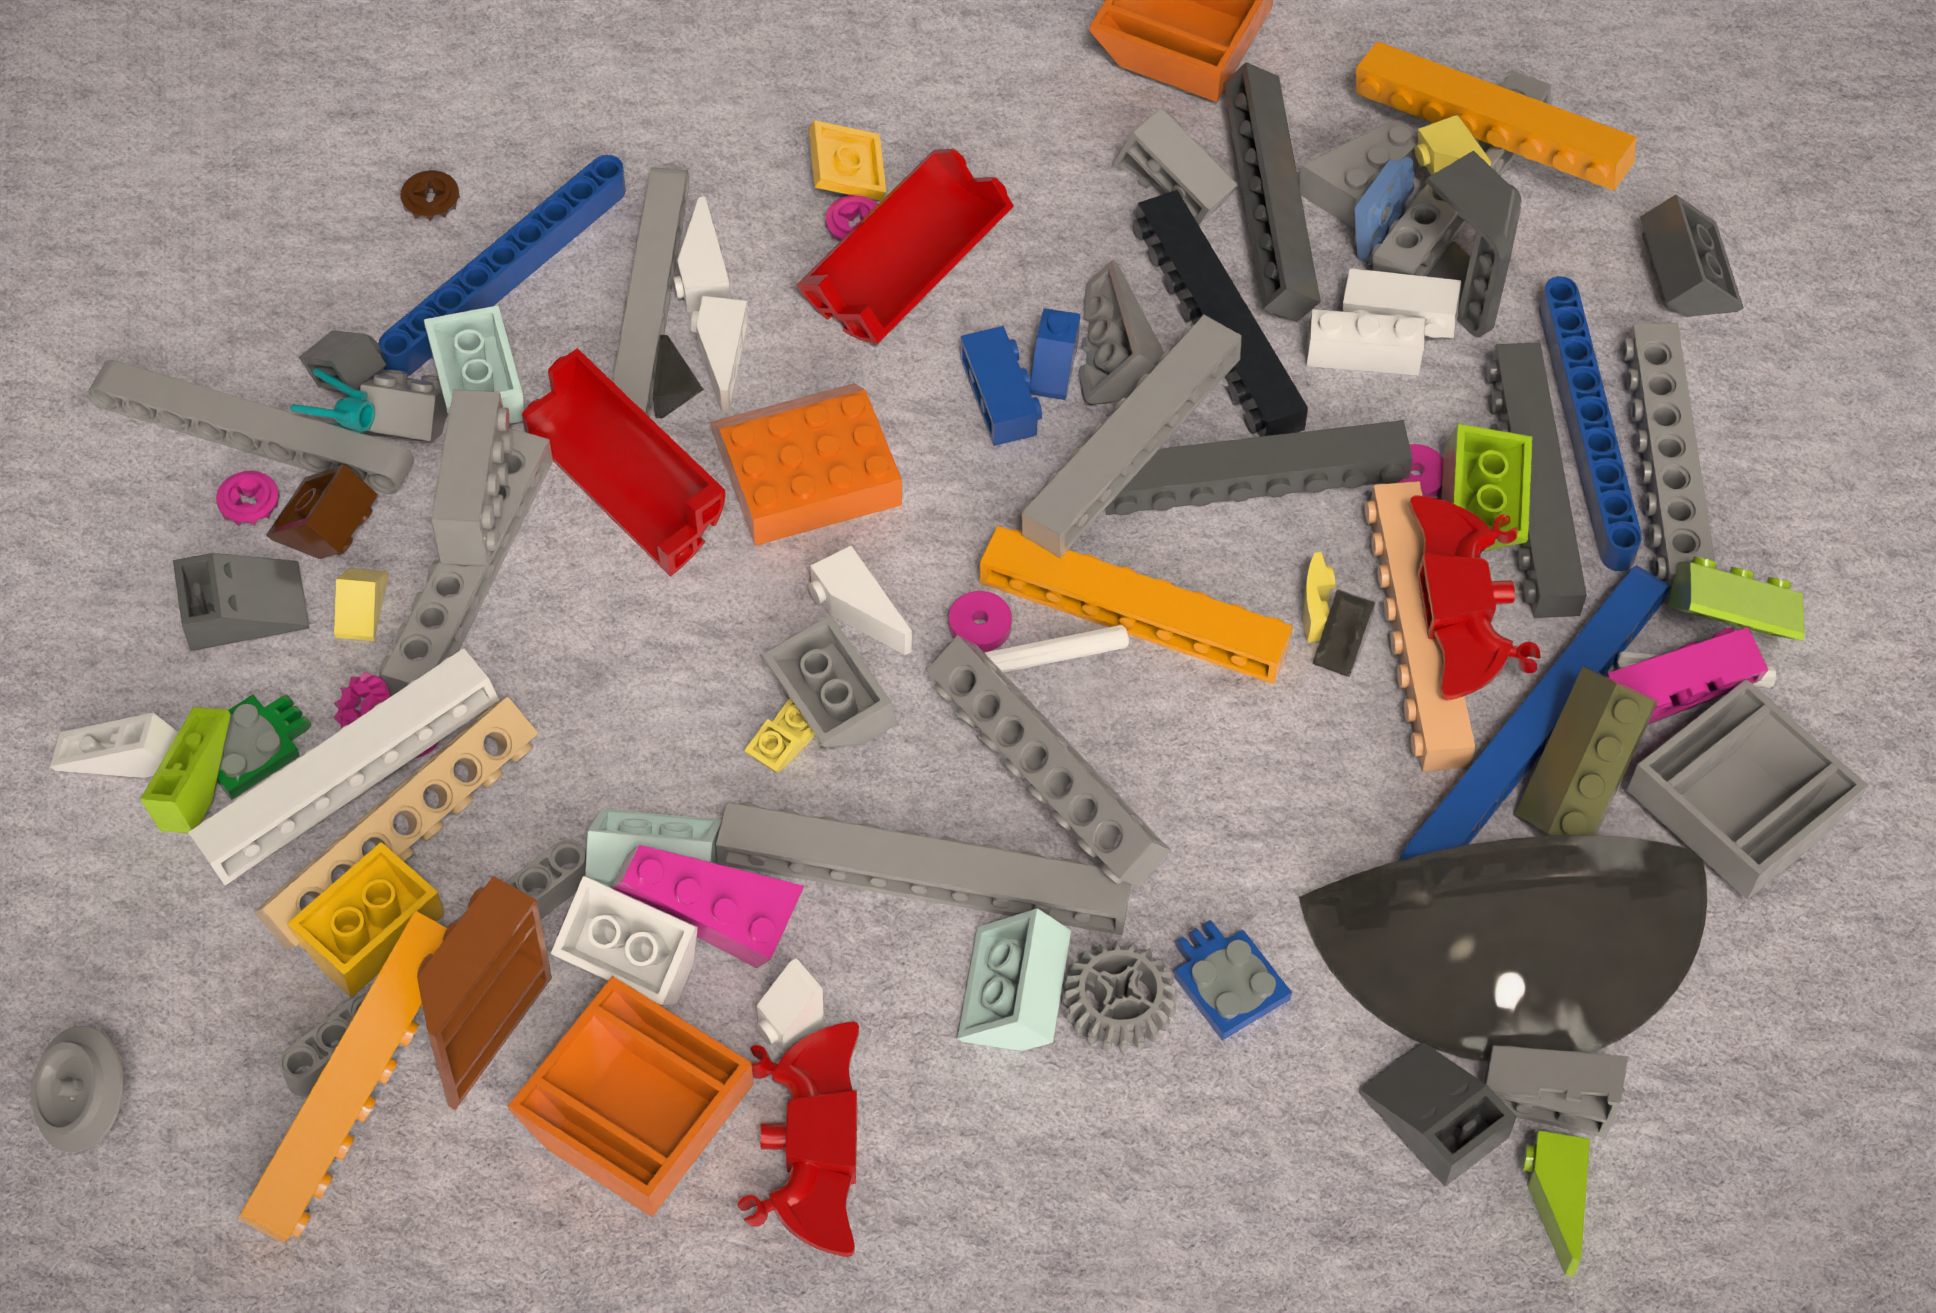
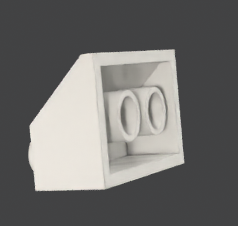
(627, 940)

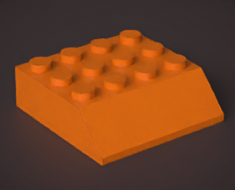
(1181, 41)
(808, 463)
(632, 1095)

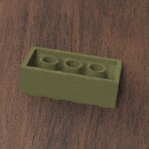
(1586, 756)

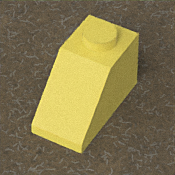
(1445, 143)

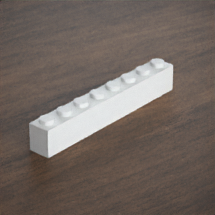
(344, 766)

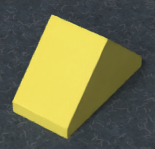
(359, 603)

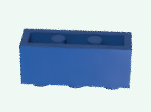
(1000, 385)

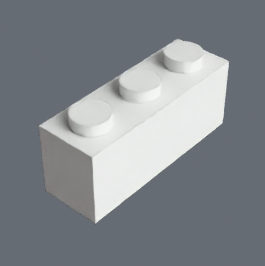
(1407, 297)
(1365, 342)

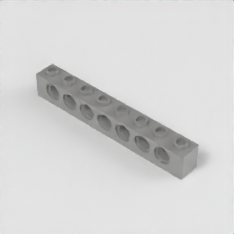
(1429, 221)
(1668, 447)
(469, 583)
(1139, 846)

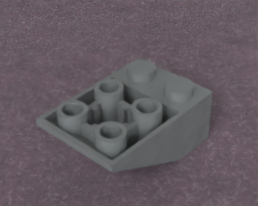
(238, 598)
(1440, 1111)

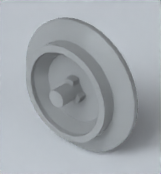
(77, 1089)

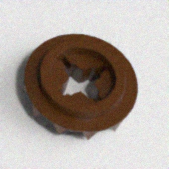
(418, 186)

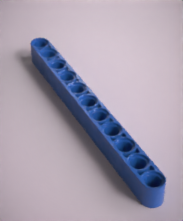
(1529, 729)

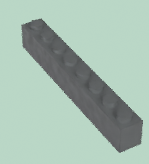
(1271, 193)
(1268, 467)
(1551, 553)

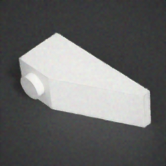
(700, 261)
(721, 336)
(858, 600)
(115, 747)

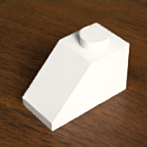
(790, 1008)

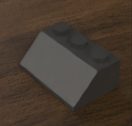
(1689, 260)

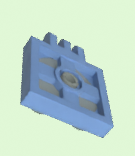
(1382, 205)

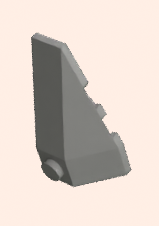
(1118, 339)

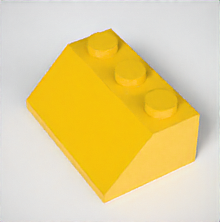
(362, 917)

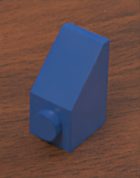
(1055, 353)

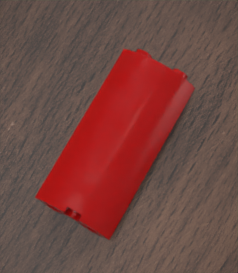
(905, 246)
(625, 462)

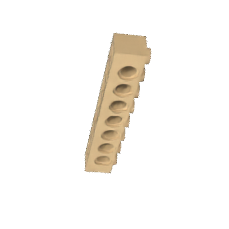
(500, 721)

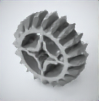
(1111, 975)

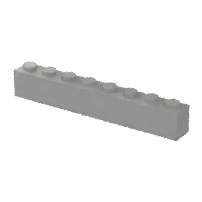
(1130, 436)

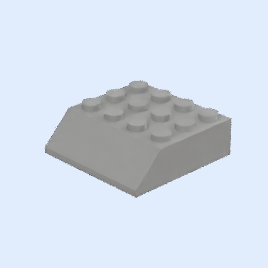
(1746, 788)

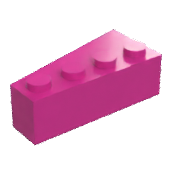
(1696, 672)
(728, 905)

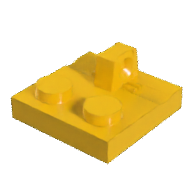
(847, 160)

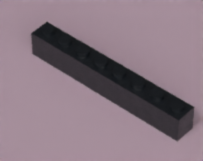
(1206, 289)

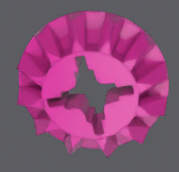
(846, 210)
(247, 484)
(368, 686)

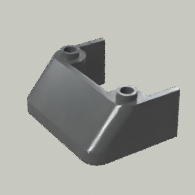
(1494, 213)

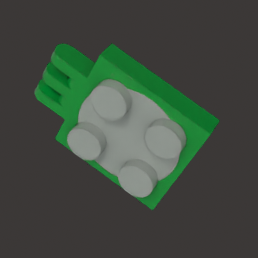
(259, 742)

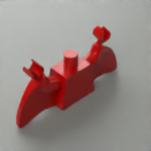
(1463, 598)
(817, 1139)

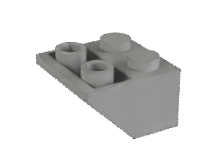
(406, 405)

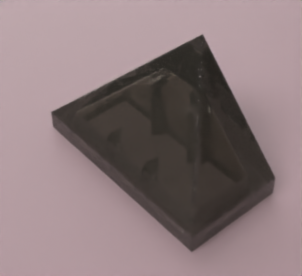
(673, 380)
(1344, 633)

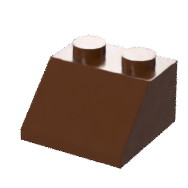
(324, 513)

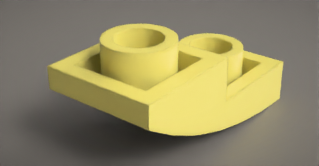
(1316, 597)
(780, 739)

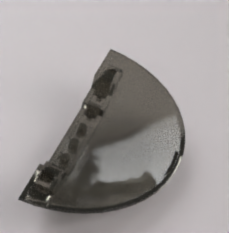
(1516, 940)

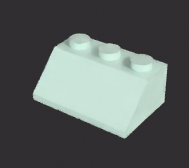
(475, 355)
(620, 832)
(1015, 982)

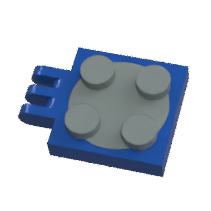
(1228, 979)

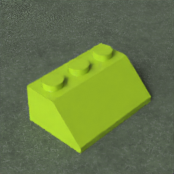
(1489, 476)
(1738, 599)

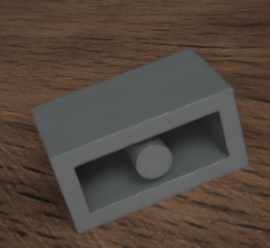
(345, 356)

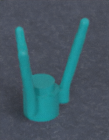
(352, 412)

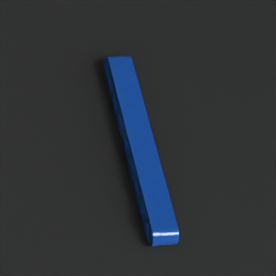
(508, 259)
(1590, 424)

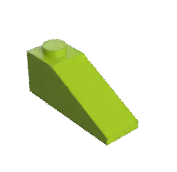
(189, 772)
(1558, 1188)

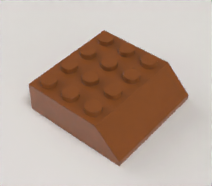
(482, 983)

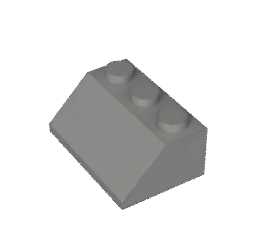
(831, 685)

